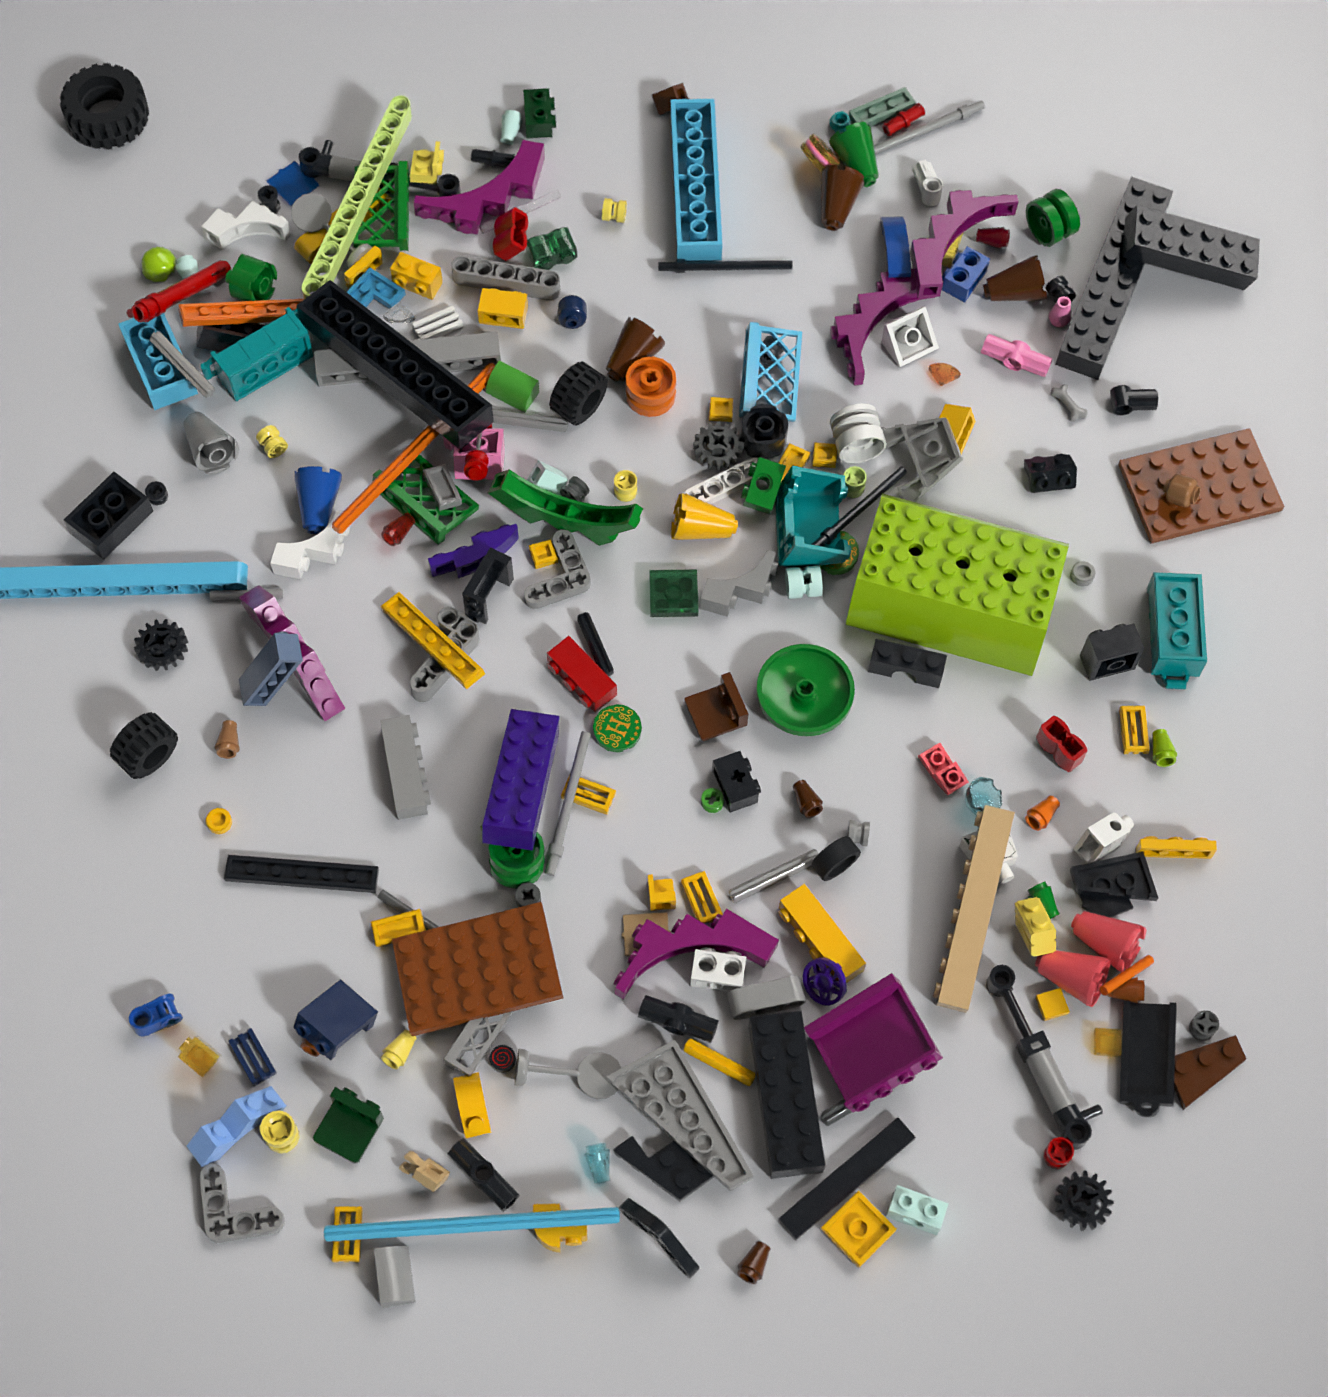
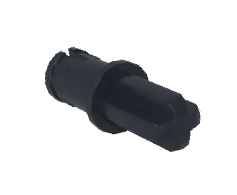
(491, 157)

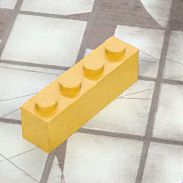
(820, 932)

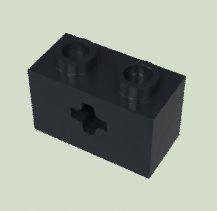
(736, 794)

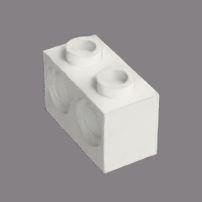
(717, 977)

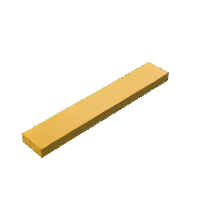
(433, 640)

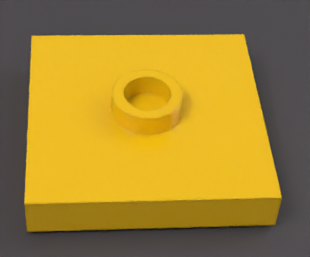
(858, 1229)

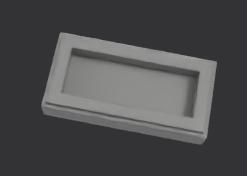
(442, 487)

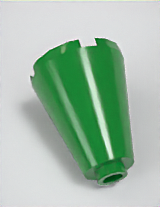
(857, 150)

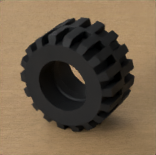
(578, 393)
(143, 745)

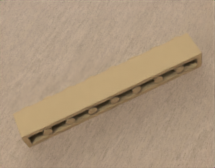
(975, 908)

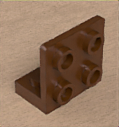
(717, 709)

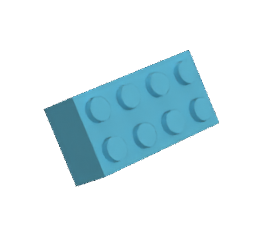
(159, 376)

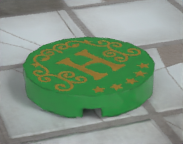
(617, 728)

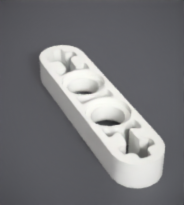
(721, 481)

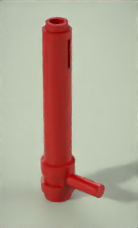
(157, 303)

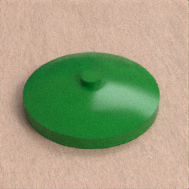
(805, 690)

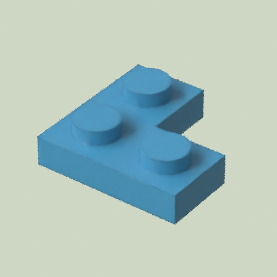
(376, 286)

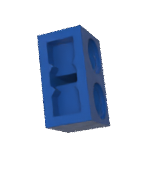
(967, 275)

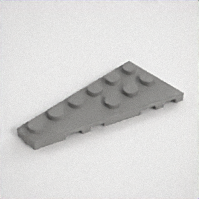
(675, 1101)

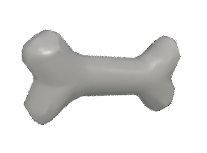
(1061, 393)

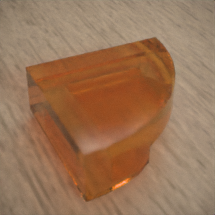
(944, 373)

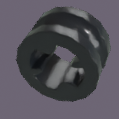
(161, 497)

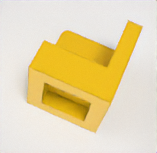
(661, 894)

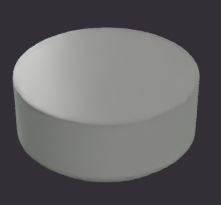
(1082, 573)

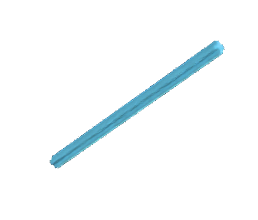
(472, 1224)

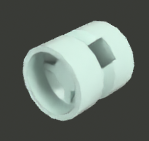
(795, 582)

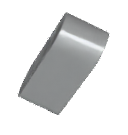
(766, 997)

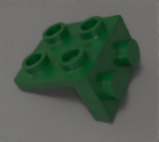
(348, 1125)

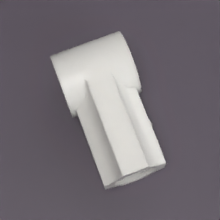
(928, 183)

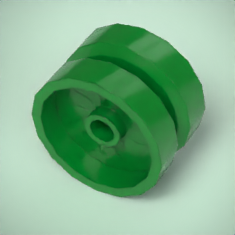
(1052, 217)
(515, 865)

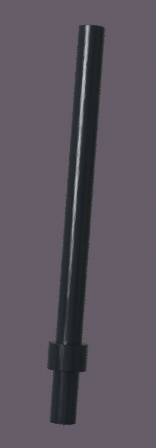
(681, 266)
(830, 533)

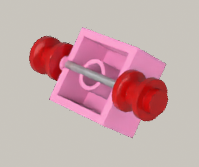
(481, 457)

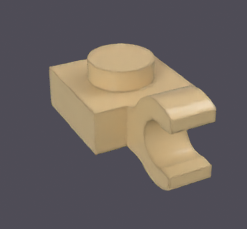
(426, 1172)

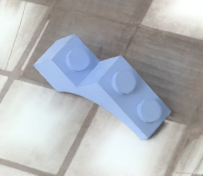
(241, 1117)

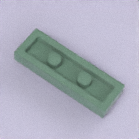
(882, 108)

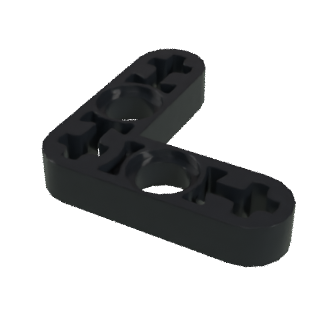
(662, 1234)

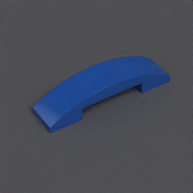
(896, 246)

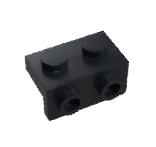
(1051, 473)

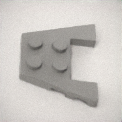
(931, 449)

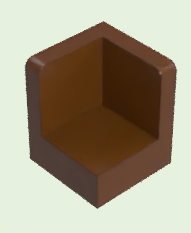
(663, 98)

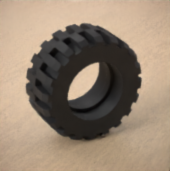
(102, 84)

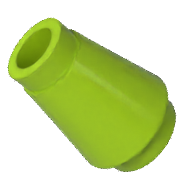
(1163, 749)

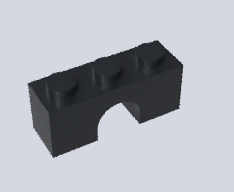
(895, 657)

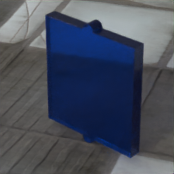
(292, 183)

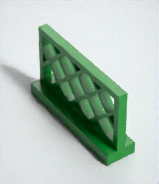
(400, 211)
(425, 517)

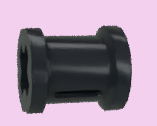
(268, 197)

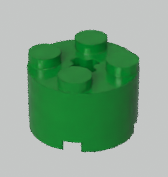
(251, 279)

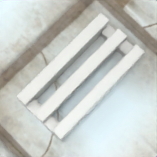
(435, 322)

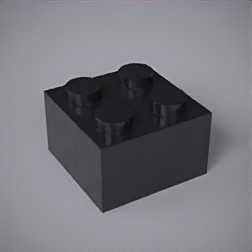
(1111, 651)

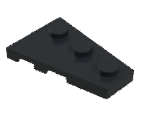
(1116, 877)

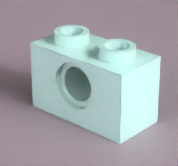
(917, 1210)

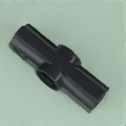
(678, 1018)
(471, 1163)

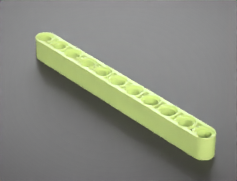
(358, 190)

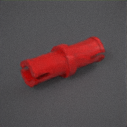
(903, 119)

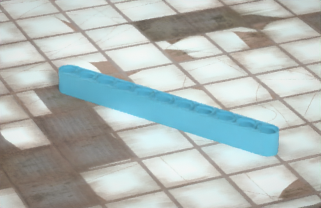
(122, 579)

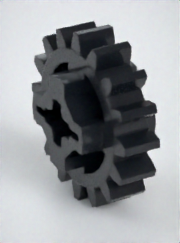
(168, 635)
(1086, 1211)

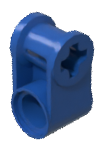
(157, 1015)

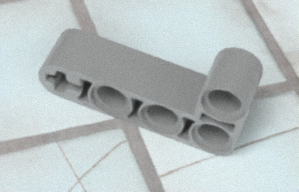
(435, 680)

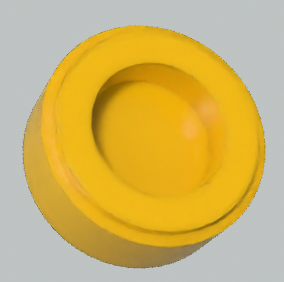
(219, 821)

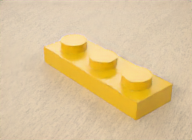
(1177, 847)

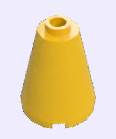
(700, 520)

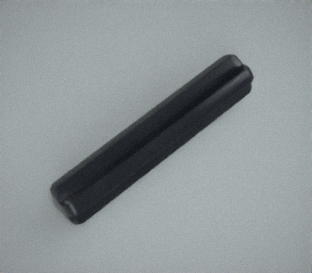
(595, 643)

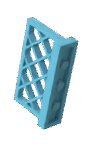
(751, 367)

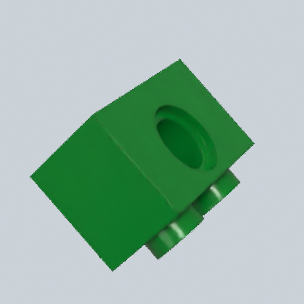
(770, 473)

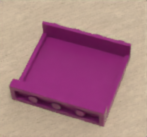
(874, 1043)

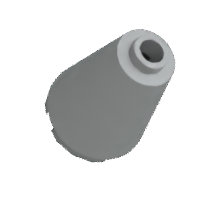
(209, 444)

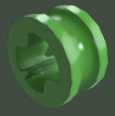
(717, 806)

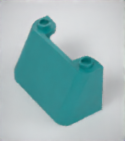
(804, 508)

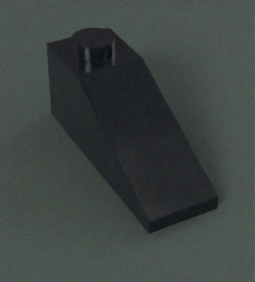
(223, 336)

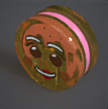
(819, 152)

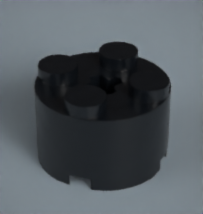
(764, 431)

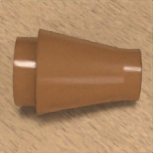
(227, 742)

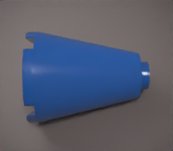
(316, 496)

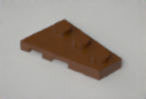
(1204, 1067)

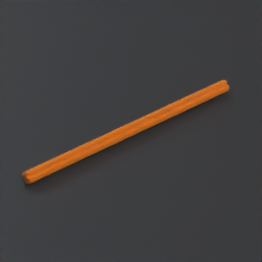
(399, 464)

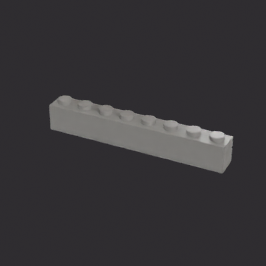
(453, 353)

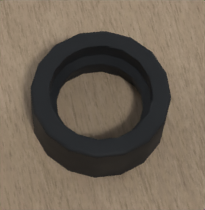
(836, 858)

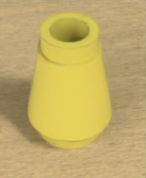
(398, 1050)

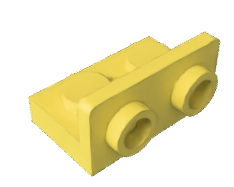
(427, 165)

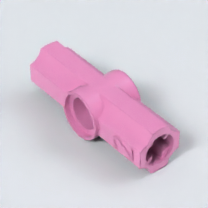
(1016, 355)

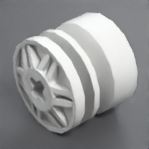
(857, 433)

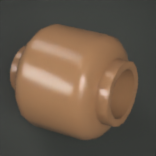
(1182, 490)

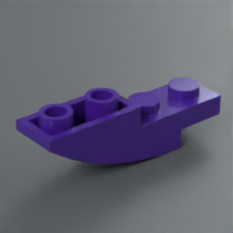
(467, 559)

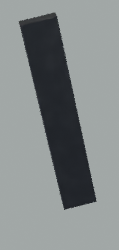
(301, 873)
(846, 1179)

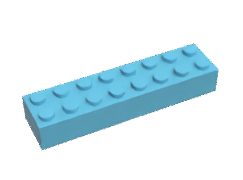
(696, 180)

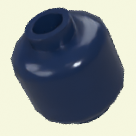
(572, 312)

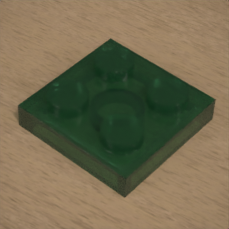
(673, 593)

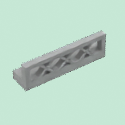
(466, 1039)

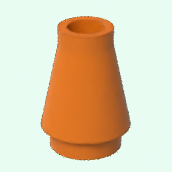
(1041, 814)

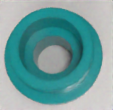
(836, 119)

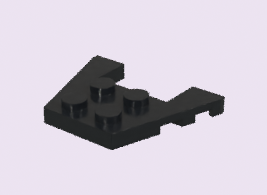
(668, 1168)

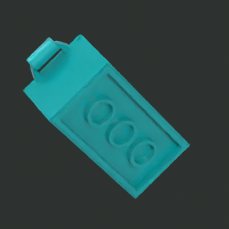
(261, 356)
(1177, 627)

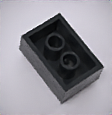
(108, 515)

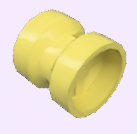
(619, 212)
(272, 442)
(623, 480)

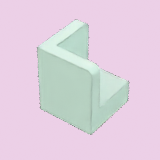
(547, 477)

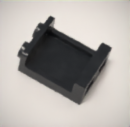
(493, 568)

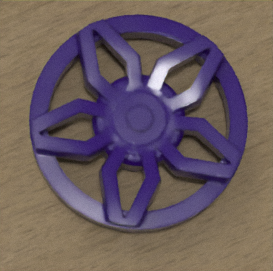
(824, 981)

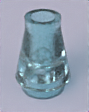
(598, 1161)

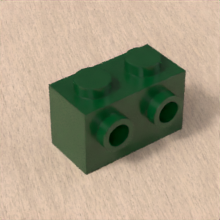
(538, 113)

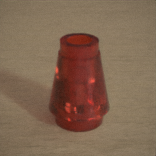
(397, 530)

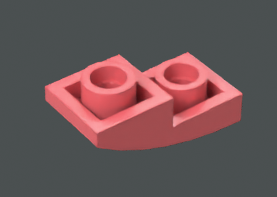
(942, 769)

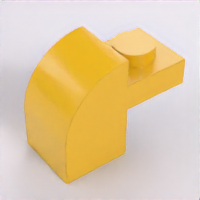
(472, 1105)
(553, 1236)

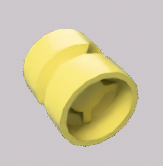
(279, 1131)

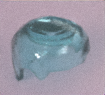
(982, 793)

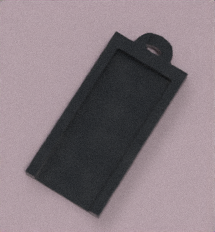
(1148, 1056)

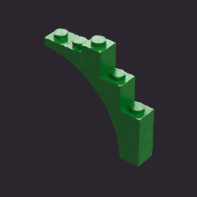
(536, 504)

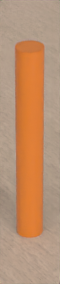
(1126, 975)

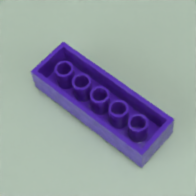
(521, 780)

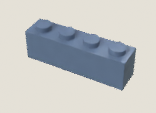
(270, 669)

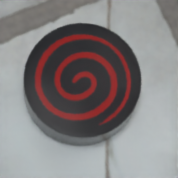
(502, 1058)

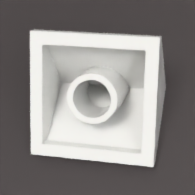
(909, 337)

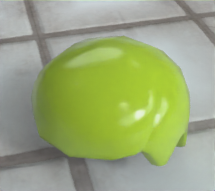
(158, 264)

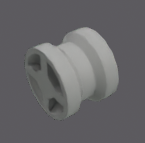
(859, 832)

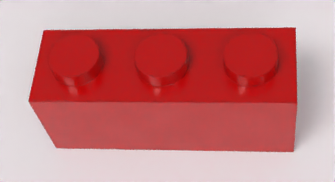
(581, 674)

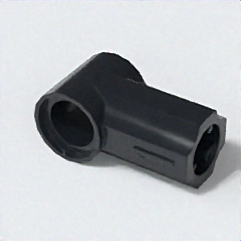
(1127, 400)

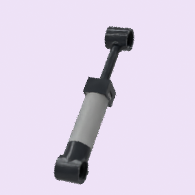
(323, 164)
(1036, 1052)

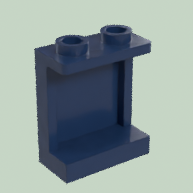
(334, 1018)

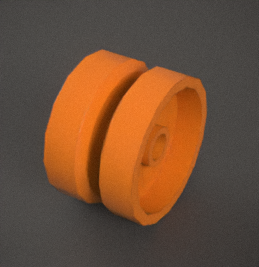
(651, 386)

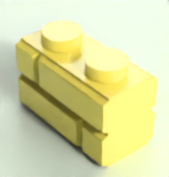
(1035, 926)

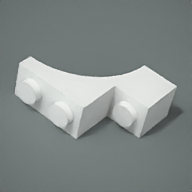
(255, 219)
(294, 558)

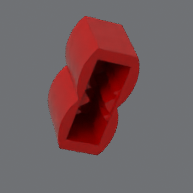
(510, 234)
(1066, 747)

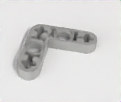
(570, 574)
(223, 1215)

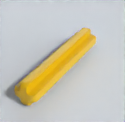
(719, 1062)

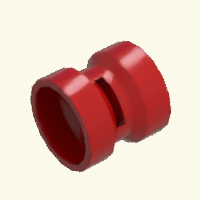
(1062, 1149)

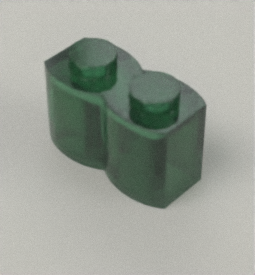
(551, 249)

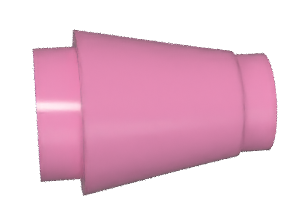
(1061, 312)

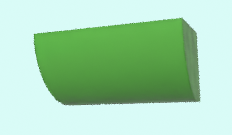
(512, 386)

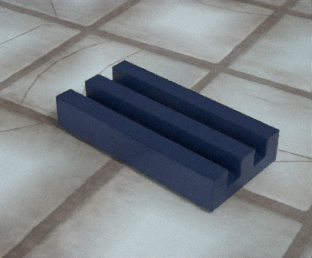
(242, 1039)

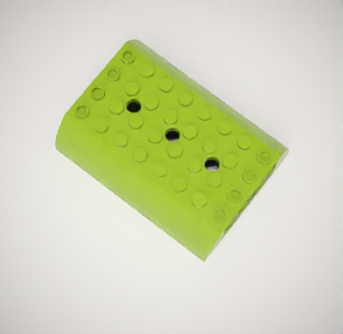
(950, 607)

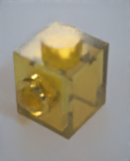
(198, 1055)

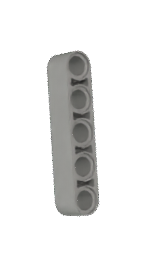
(516, 277)

